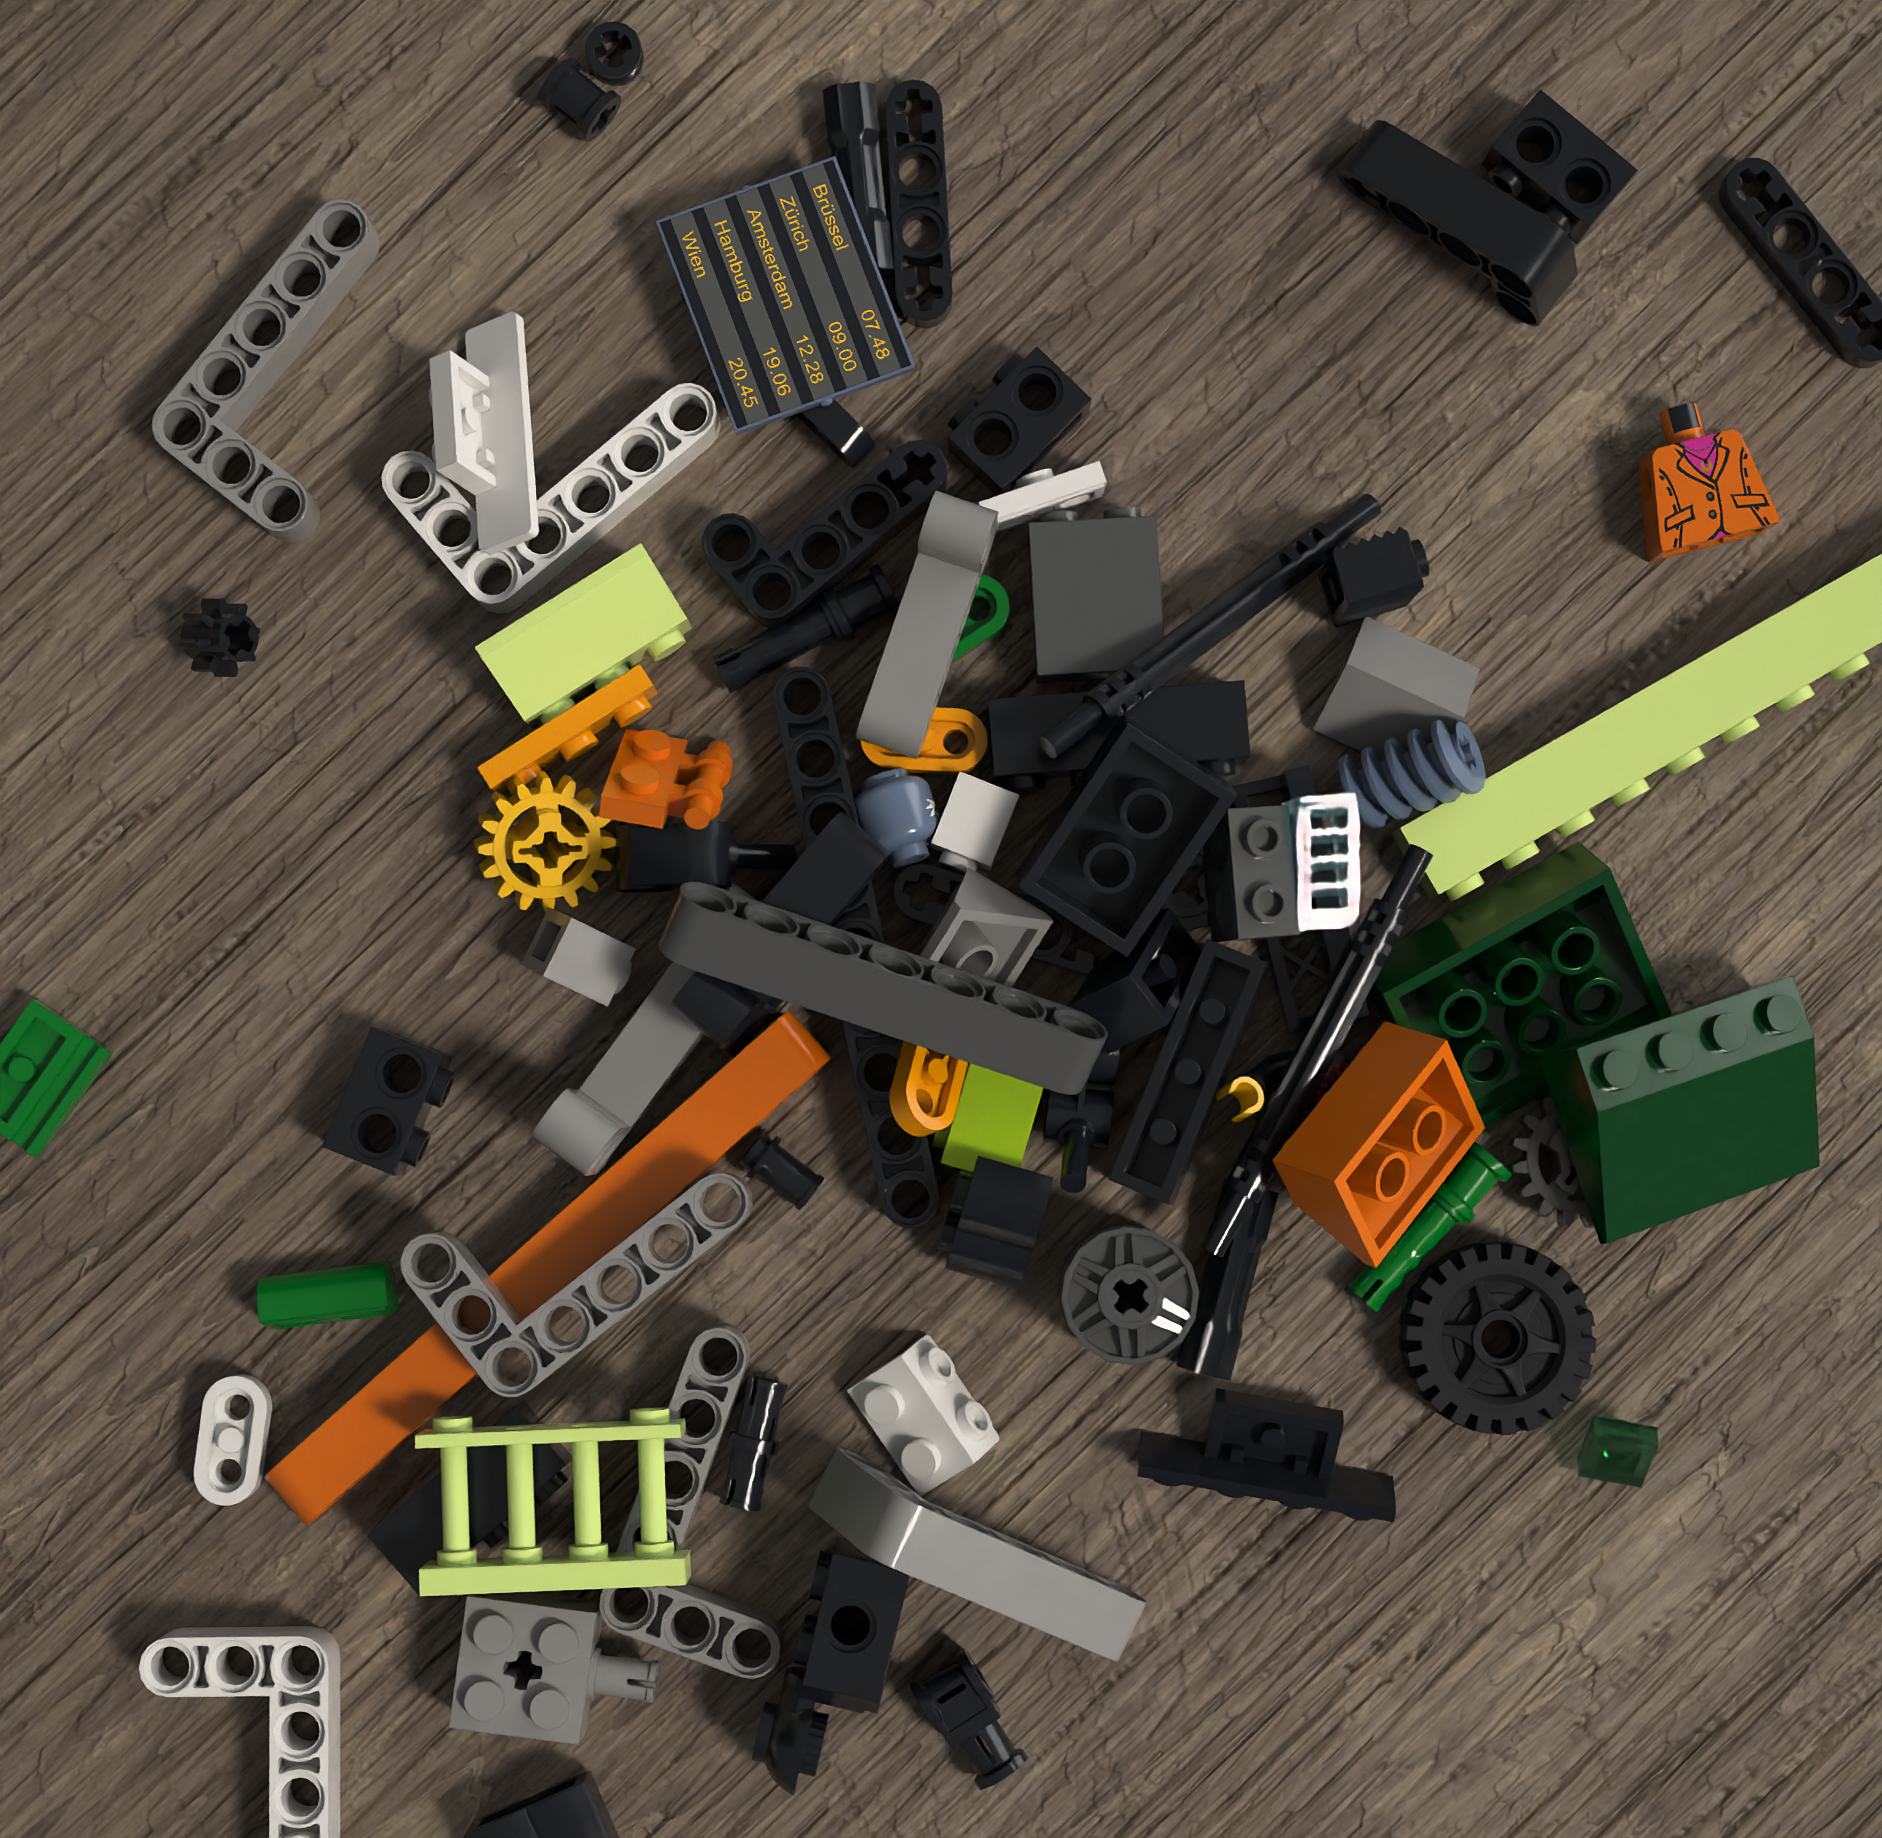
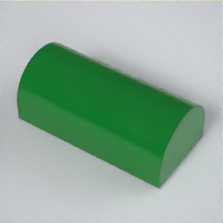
(327, 1295)

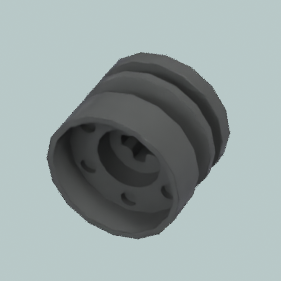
(1089, 1295)

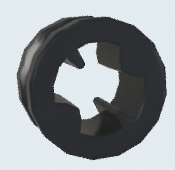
(596, 48)

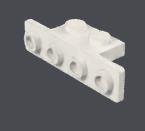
(487, 430)

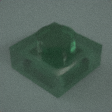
(1617, 1451)

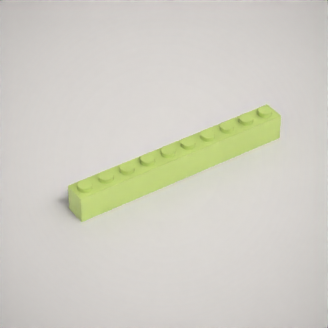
(1650, 731)

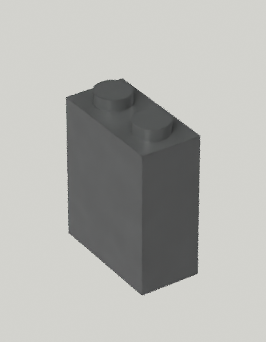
(1093, 592)

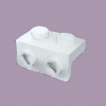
(924, 1415)

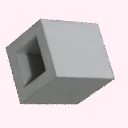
(579, 957)

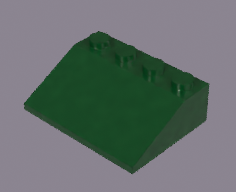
(1523, 977)
(1689, 1107)

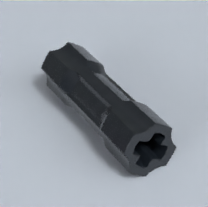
(854, 141)
(1224, 1294)

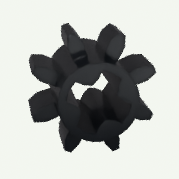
(219, 637)

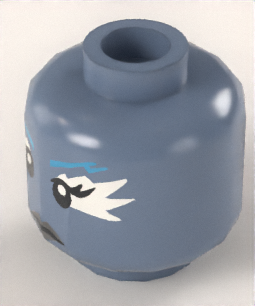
(898, 814)

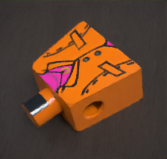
(1700, 488)

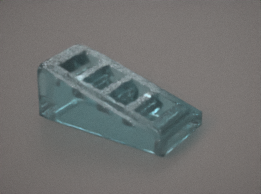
(1345, 836)

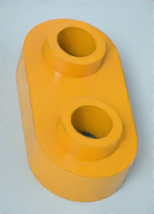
(933, 755)
(925, 1089)

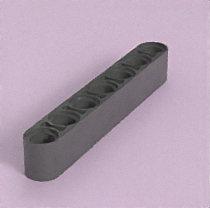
(881, 988)

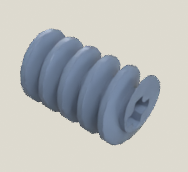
(1413, 776)

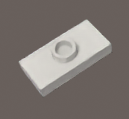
(1045, 493)

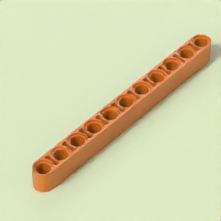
(573, 1241)

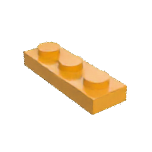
(572, 731)

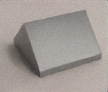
(1393, 687)
(985, 930)

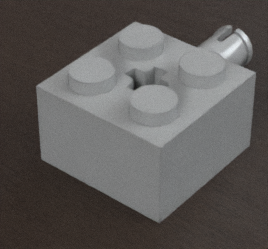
(557, 1699)

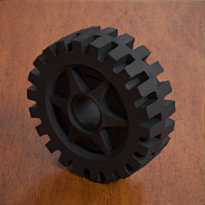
(1547, 1343)

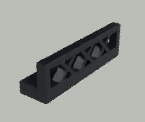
(1330, 942)

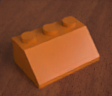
(1381, 1140)

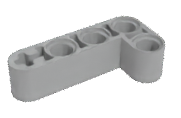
(928, 624)

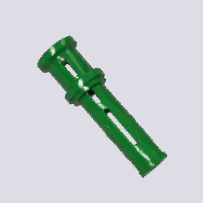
(1449, 1204)

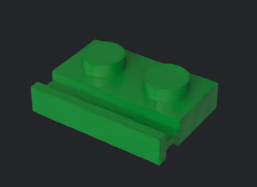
(44, 1075)

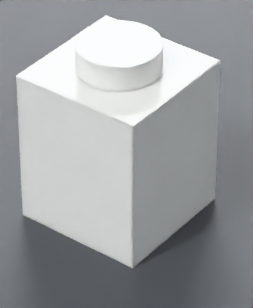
(973, 824)

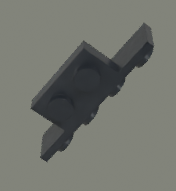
(1269, 1453)

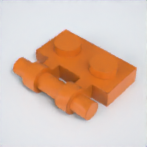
(659, 779)

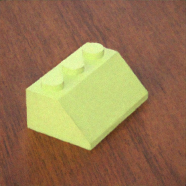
(586, 637)

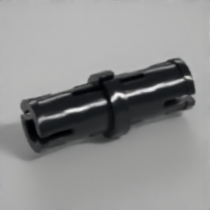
(753, 1443)

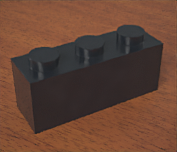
(416, 1528)

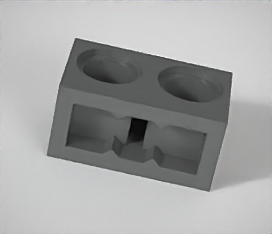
(1251, 875)

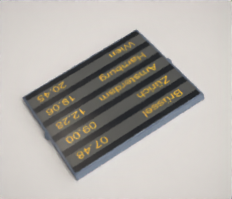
(785, 295)

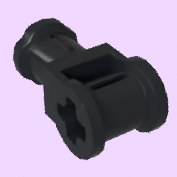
(966, 1715)

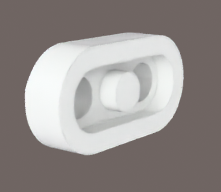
(231, 1437)

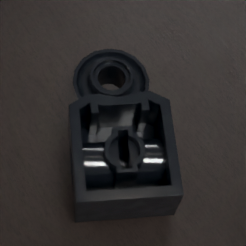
(842, 1662)

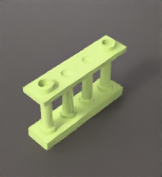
(523, 1563)

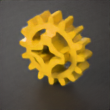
(519, 840)

